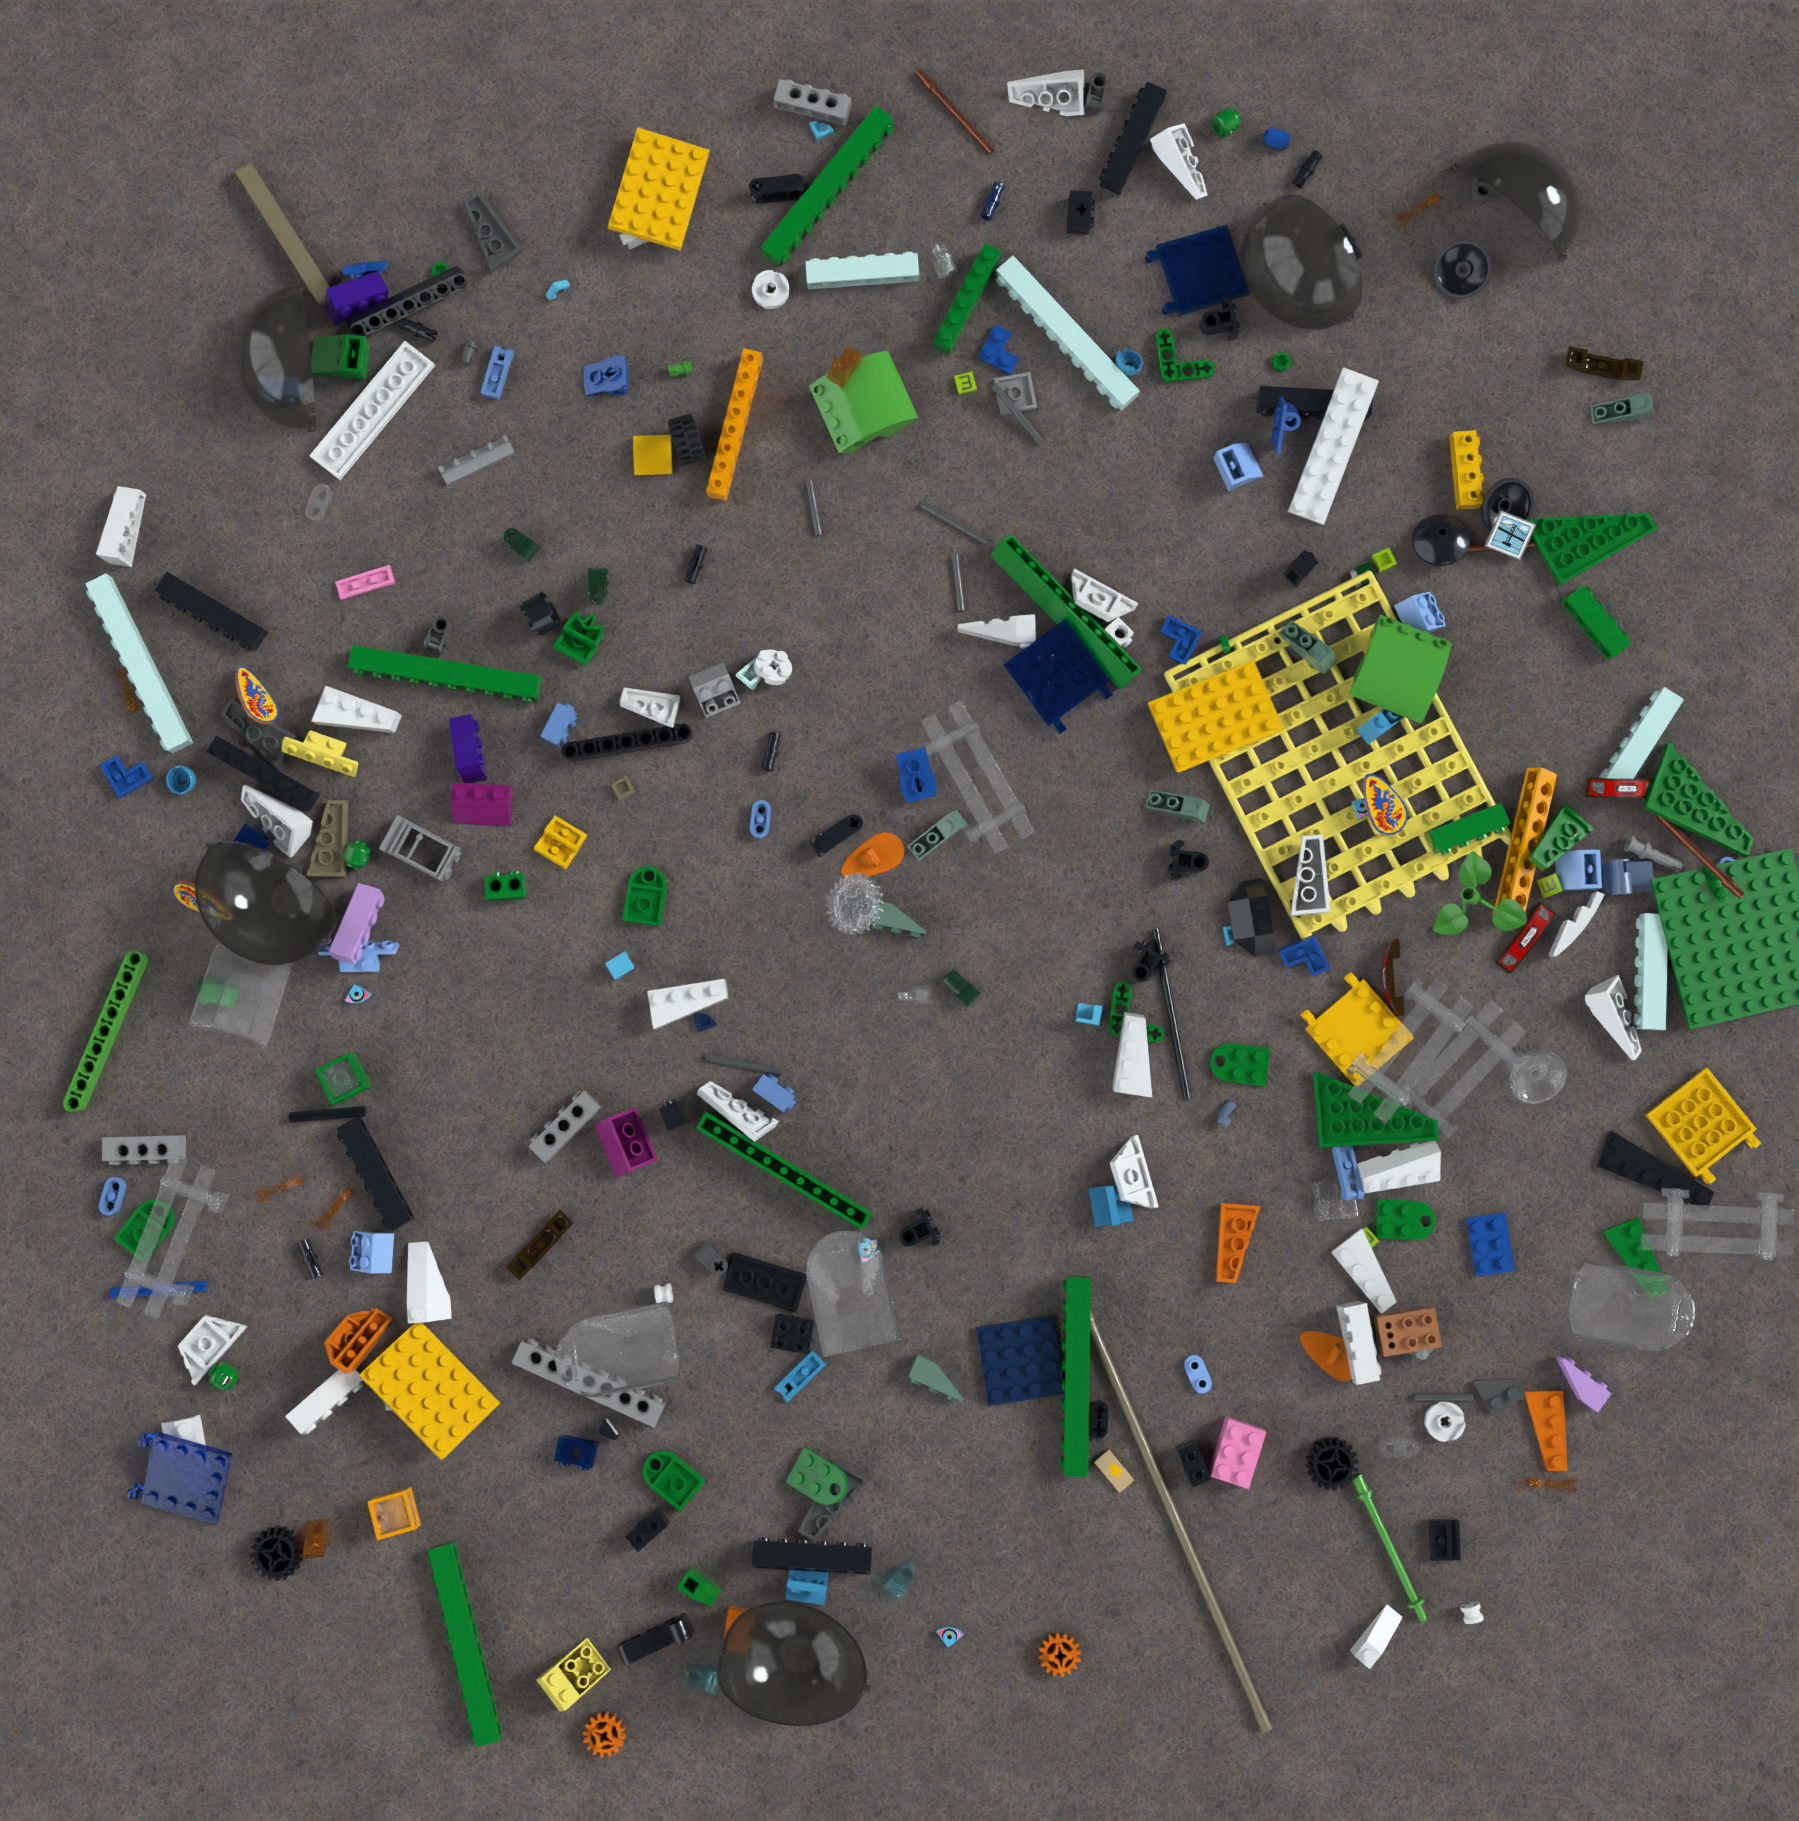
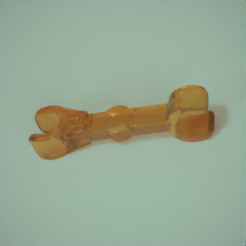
(1432, 200)
(130, 701)
(291, 1183)
(343, 1197)
(1536, 1482)

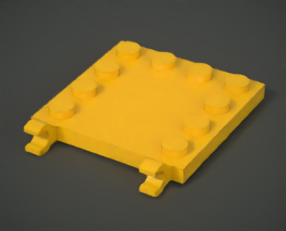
(1353, 1025)
(1702, 1123)

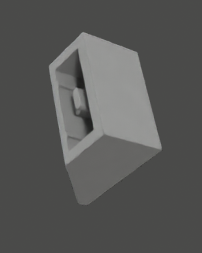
(714, 690)

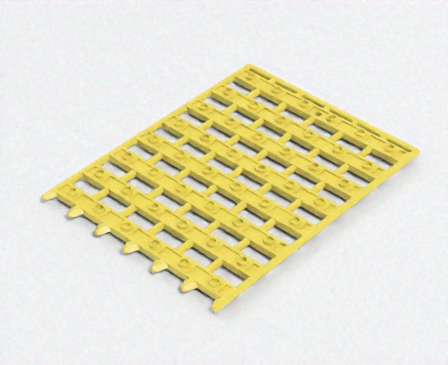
(1314, 791)

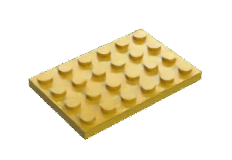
(658, 189)
(1215, 716)
(429, 1389)

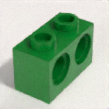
(505, 891)

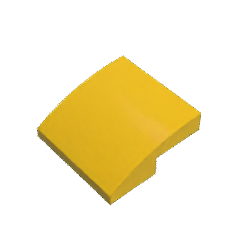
(652, 454)
(565, 835)

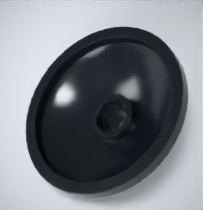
(1448, 269)
(1515, 498)
(1438, 548)

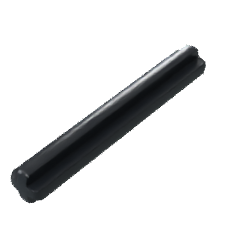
(327, 1114)

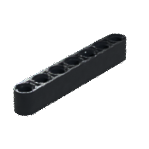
(413, 294)
(618, 739)

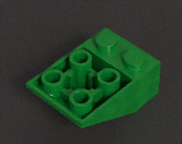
(340, 356)

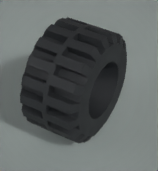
(686, 439)

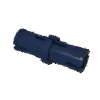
(992, 201)

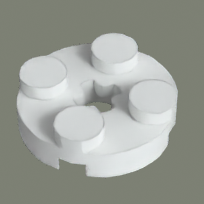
(772, 279)
(777, 659)
(1433, 1423)

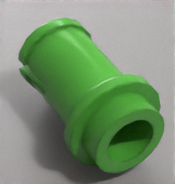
(680, 369)

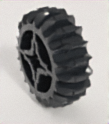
(1331, 1471)
(293, 1556)

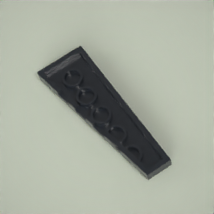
(1642, 1167)

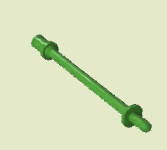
(1364, 1494)

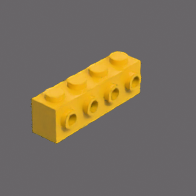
(1466, 469)

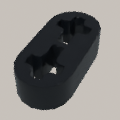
(1104, 1419)

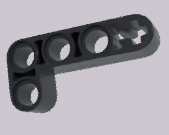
(673, 1631)

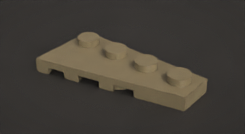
(331, 842)

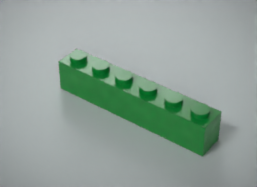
(967, 298)

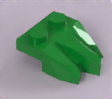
(579, 638)

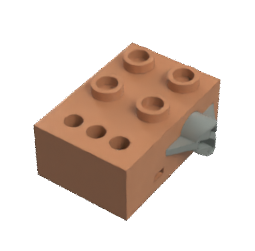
(1407, 1331)

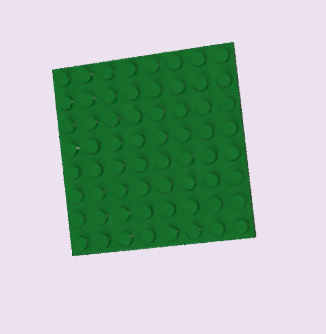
(1732, 951)

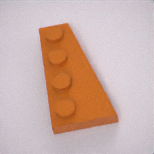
(1233, 1239)
(1549, 1426)

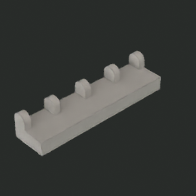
(476, 460)

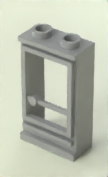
(397, 835)

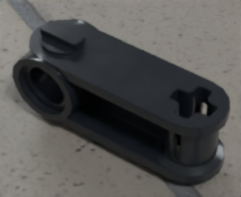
(777, 188)
(836, 834)

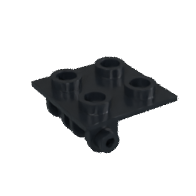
(792, 1333)

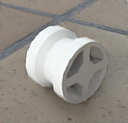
(663, 1293)
(1471, 1613)

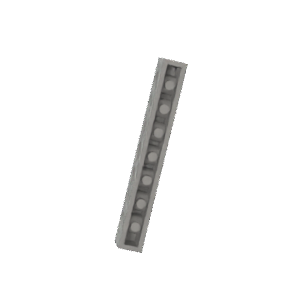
(524, 1359)

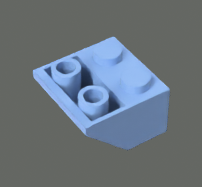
(1237, 465)
(1421, 612)
(1579, 870)
(371, 1252)

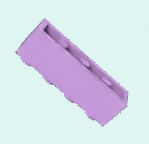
(356, 924)

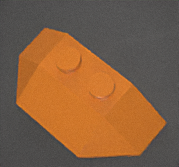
(355, 1338)

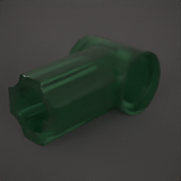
(964, 990)

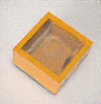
(394, 1513)

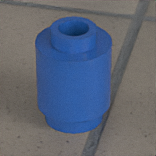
(1276, 138)

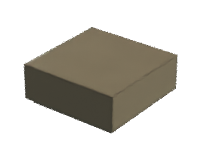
(623, 788)

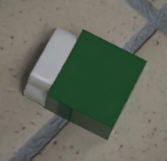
(1360, 570)

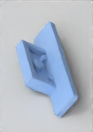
(369, 960)

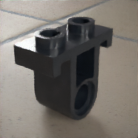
(1223, 320)
(1184, 861)
(1149, 960)
(921, 1229)

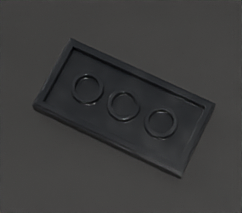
(764, 1282)

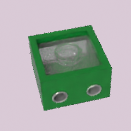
(343, 1078)

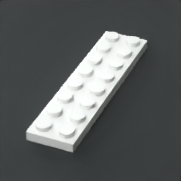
(372, 410)
(1333, 446)

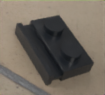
(1444, 1539)

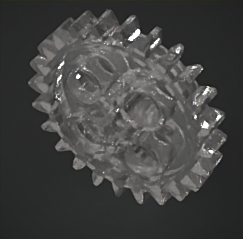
(854, 904)

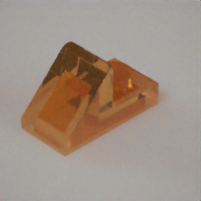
(844, 367)
(316, 1539)

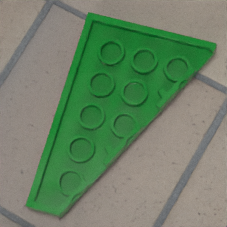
(1578, 543)
(1687, 802)
(1349, 1123)

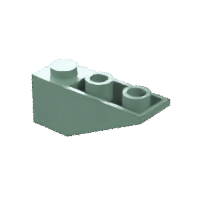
(1623, 409)
(1309, 647)
(1178, 805)
(937, 835)
(897, 920)
(929, 1373)

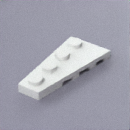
(735, 1110)
(1361, 1264)

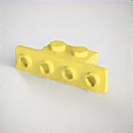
(321, 751)

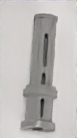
(1645, 850)

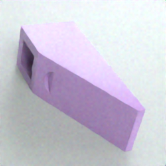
(1585, 1389)

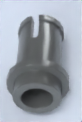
(468, 352)

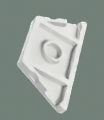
(1099, 598)
(1133, 1175)
(207, 1344)

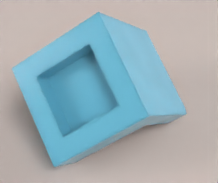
(620, 965)
(1088, 1014)

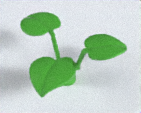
(1472, 872)

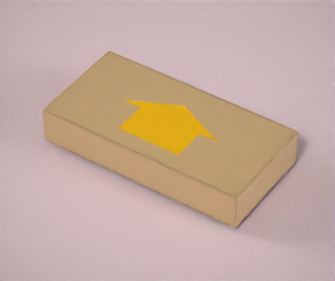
(1113, 1470)

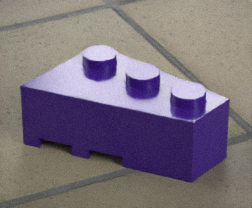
(354, 296)
(467, 748)

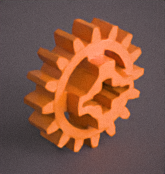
(1067, 1653)
(597, 1730)

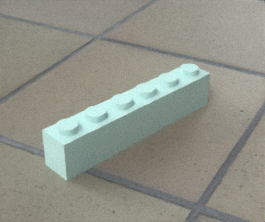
(862, 270)
(1643, 735)
(1652, 974)

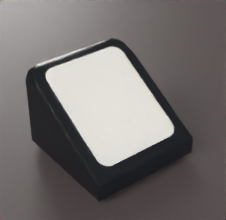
(608, 1429)

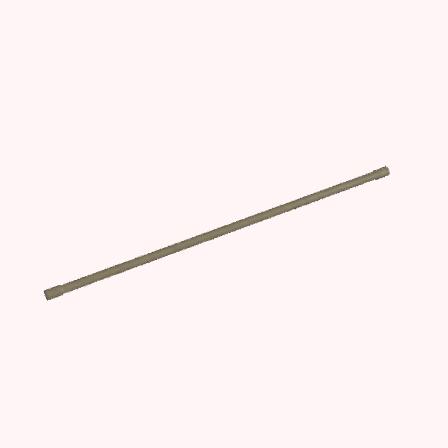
(1259, 1713)

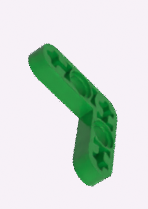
(1176, 368)
(1126, 1004)

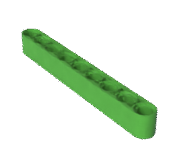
(98, 1037)

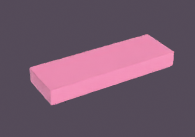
(365, 582)

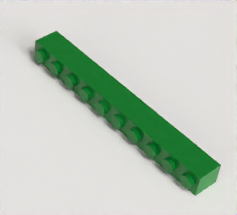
(827, 186)
(1060, 605)
(445, 673)
(784, 1170)
(1076, 1376)
(465, 1644)

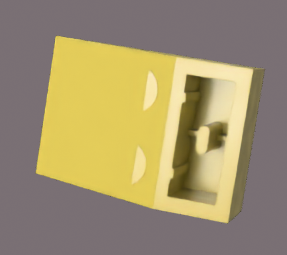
(573, 1675)

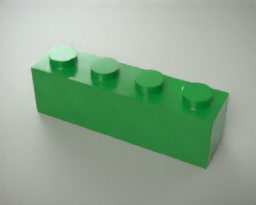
(1596, 622)
(1468, 828)

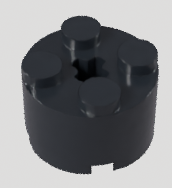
(541, 614)

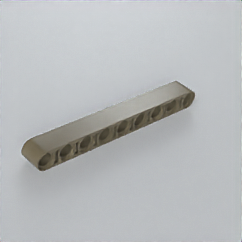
(283, 231)

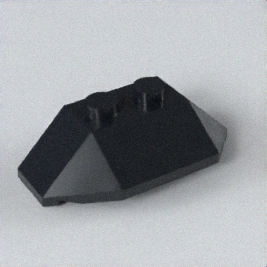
(1252, 918)

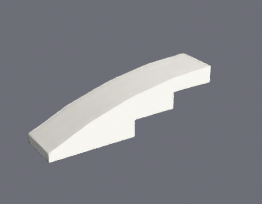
(1571, 929)

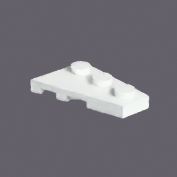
(652, 705)

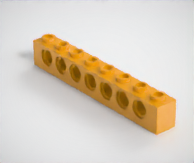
(734, 424)
(1526, 833)

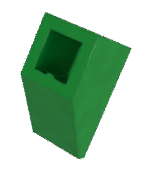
(699, 1587)

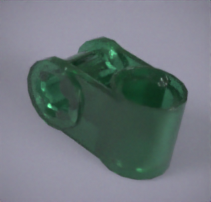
(523, 545)
(597, 583)

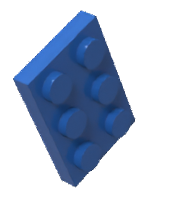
(1490, 1244)

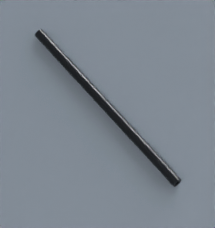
(1172, 1019)

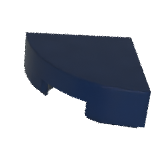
(703, 1021)

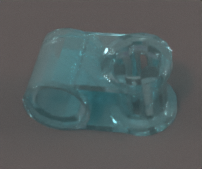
(897, 1582)
(704, 1679)

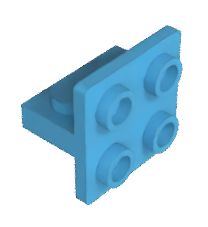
(1107, 1207)
(807, 1586)

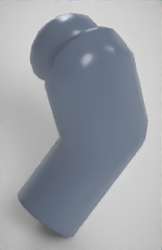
(1224, 1112)

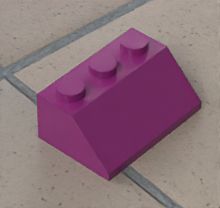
(481, 804)
(625, 1142)

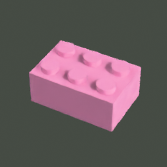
(1237, 1452)

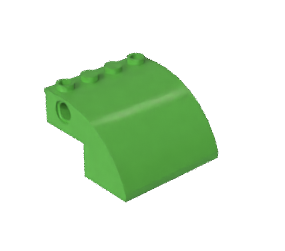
(868, 404)
(1401, 668)

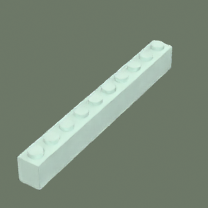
(1066, 333)
(138, 663)

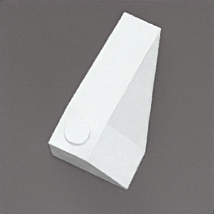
(1057, 91)
(1174, 151)
(1015, 631)
(284, 822)
(1608, 1007)
(425, 1286)
(185, 1428)

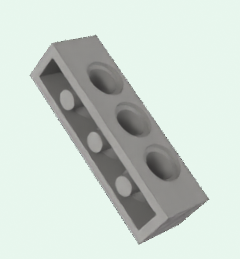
(819, 109)
(113, 1147)
(546, 1151)

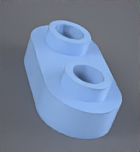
(1197, 1374)

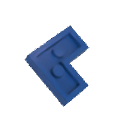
(358, 269)
(994, 352)
(1185, 637)
(125, 780)
(1308, 951)

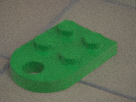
(645, 899)
(1242, 1064)
(1402, 1219)
(131, 1232)
(816, 1476)
(674, 1479)

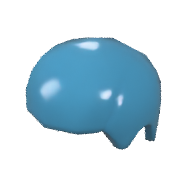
(1128, 356)
(179, 774)

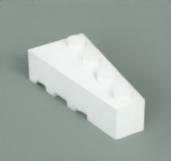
(122, 527)
(348, 711)
(1311, 882)
(678, 1002)
(1132, 1061)
(1402, 1168)
(1359, 1342)
(323, 1400)

